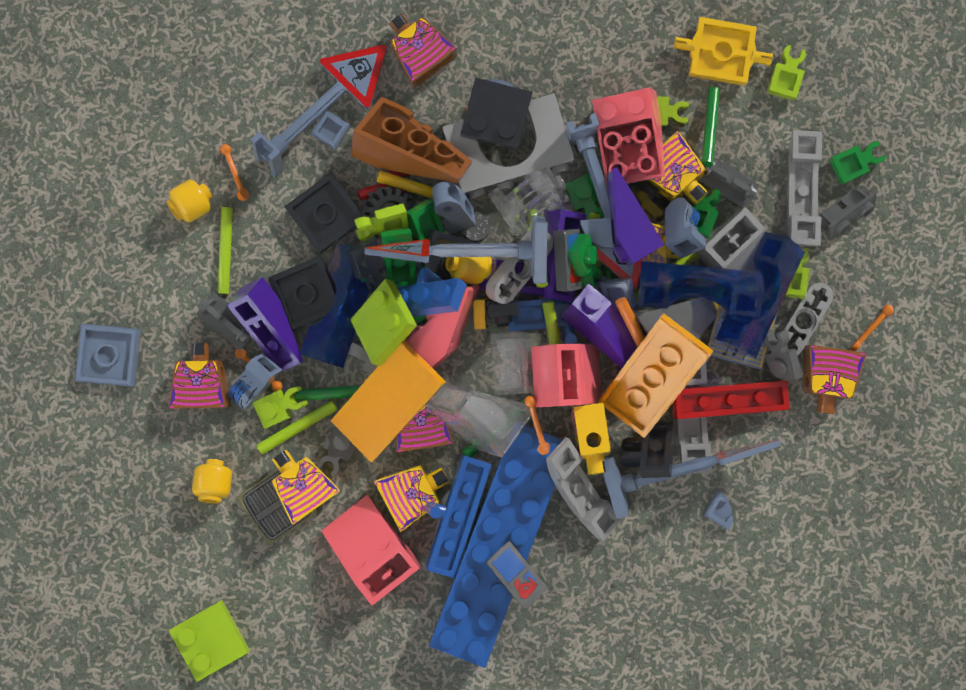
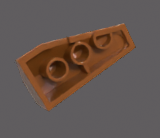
(399, 143)

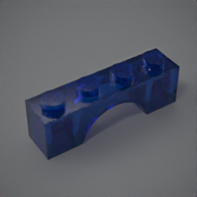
(778, 260)
(734, 290)
(333, 336)

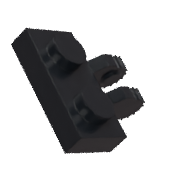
(651, 453)

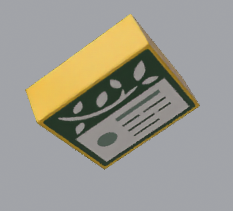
(480, 313)

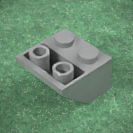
(734, 243)

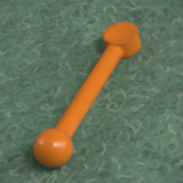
(242, 193)
(887, 310)
(242, 355)
(543, 447)

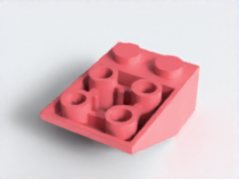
(631, 135)
(443, 331)
(566, 374)
(370, 550)

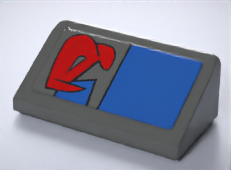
(565, 275)
(516, 574)

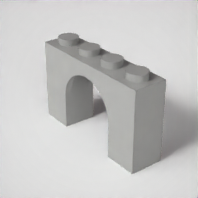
(550, 150)

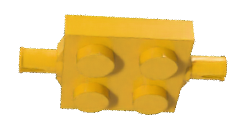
(722, 51)

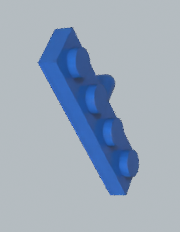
(433, 294)
(532, 318)
(456, 516)

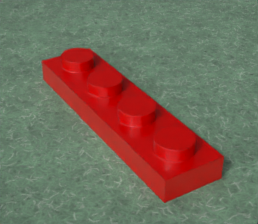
(731, 399)

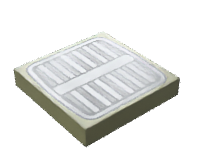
(267, 511)

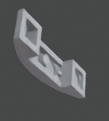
(802, 188)
(693, 432)
(579, 492)

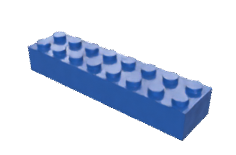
(509, 513)

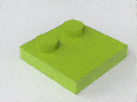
(383, 322)
(209, 640)

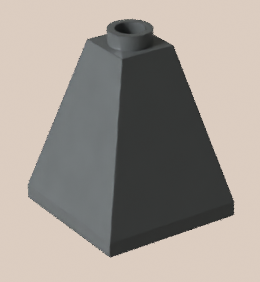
(691, 315)

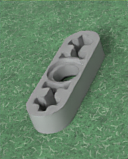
(506, 269)
(821, 306)

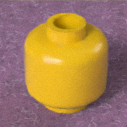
(189, 201)
(469, 269)
(212, 481)

